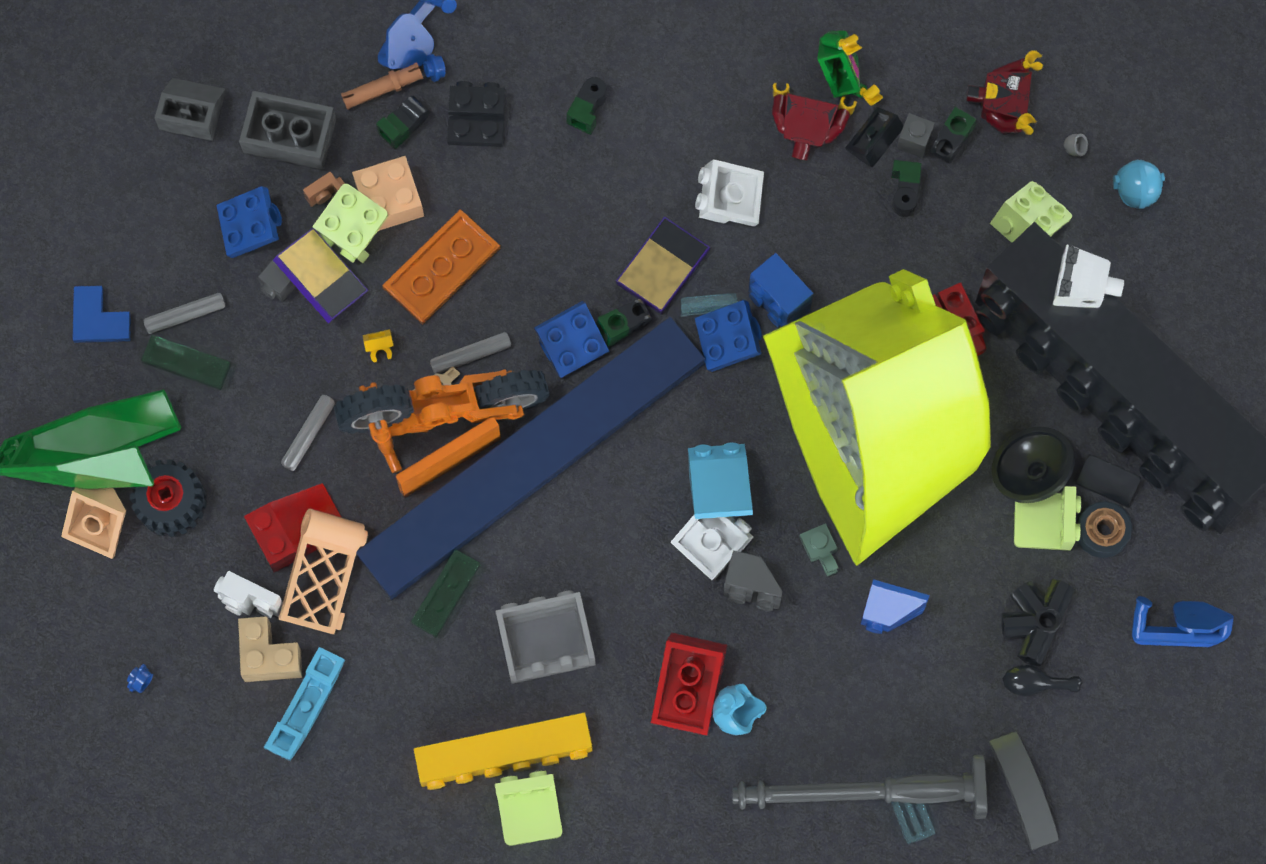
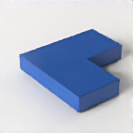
(93, 324)

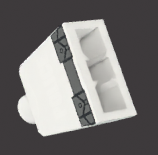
(1084, 280)

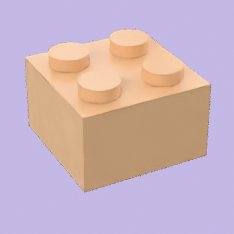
(393, 189)

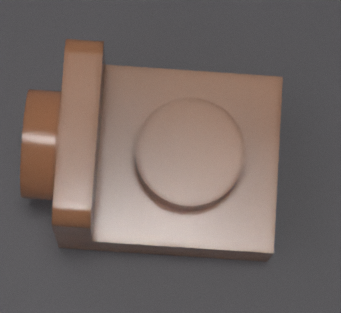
(321, 190)

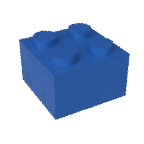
(779, 292)

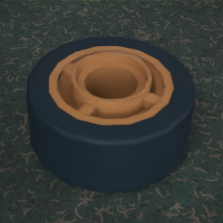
(1110, 515)

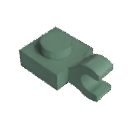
(820, 545)

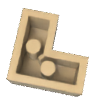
(262, 659)

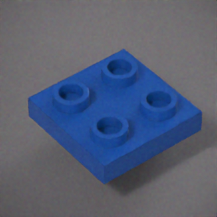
(248, 221)
(729, 335)
(571, 339)

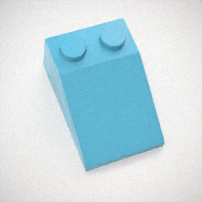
(719, 481)

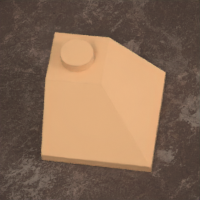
(95, 520)

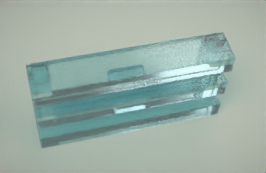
(704, 304)
(925, 818)

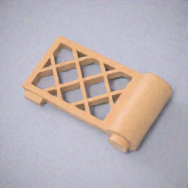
(331, 534)

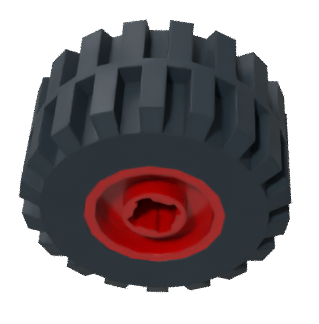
(176, 506)

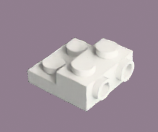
(730, 193)
(711, 542)
(243, 595)

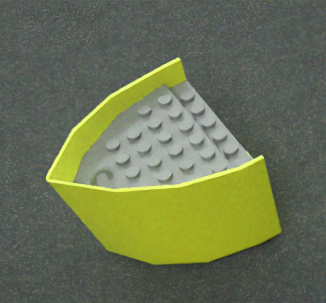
(883, 406)

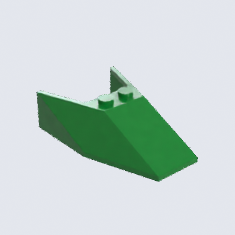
(92, 445)

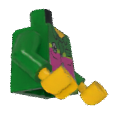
(841, 66)

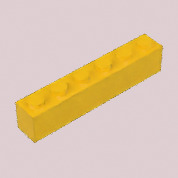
(503, 750)

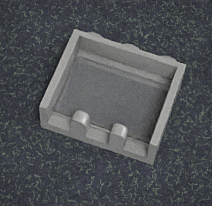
(545, 636)

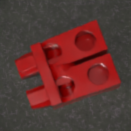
(957, 302)

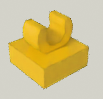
(378, 341)

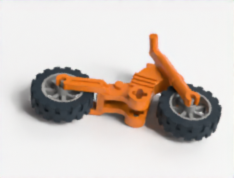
(400, 411)

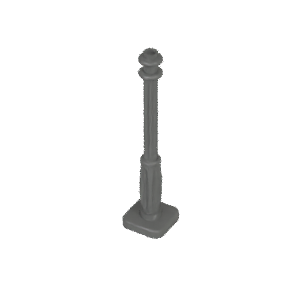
(904, 789)

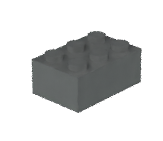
(287, 130)

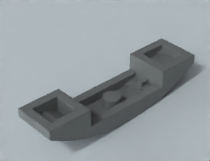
(1025, 790)

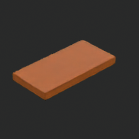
(441, 266)
(448, 457)

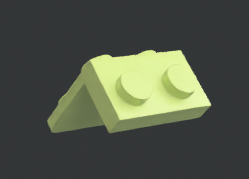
(1025, 207)
(350, 222)
(1048, 522)
(528, 808)

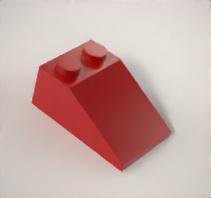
(280, 521)
(688, 683)

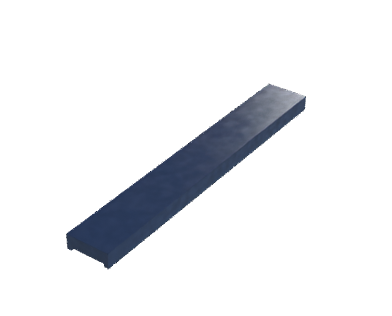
(530, 458)

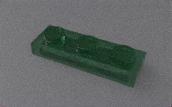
(186, 362)
(445, 593)

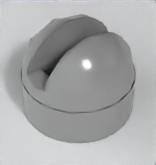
(1076, 144)

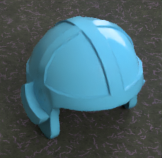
(1139, 183)
(737, 709)

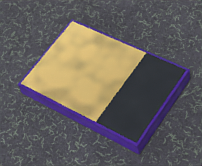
(662, 265)
(320, 275)

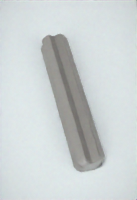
(184, 313)
(470, 353)
(308, 432)

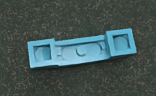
(306, 704)

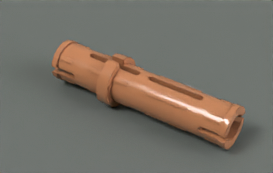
(381, 86)

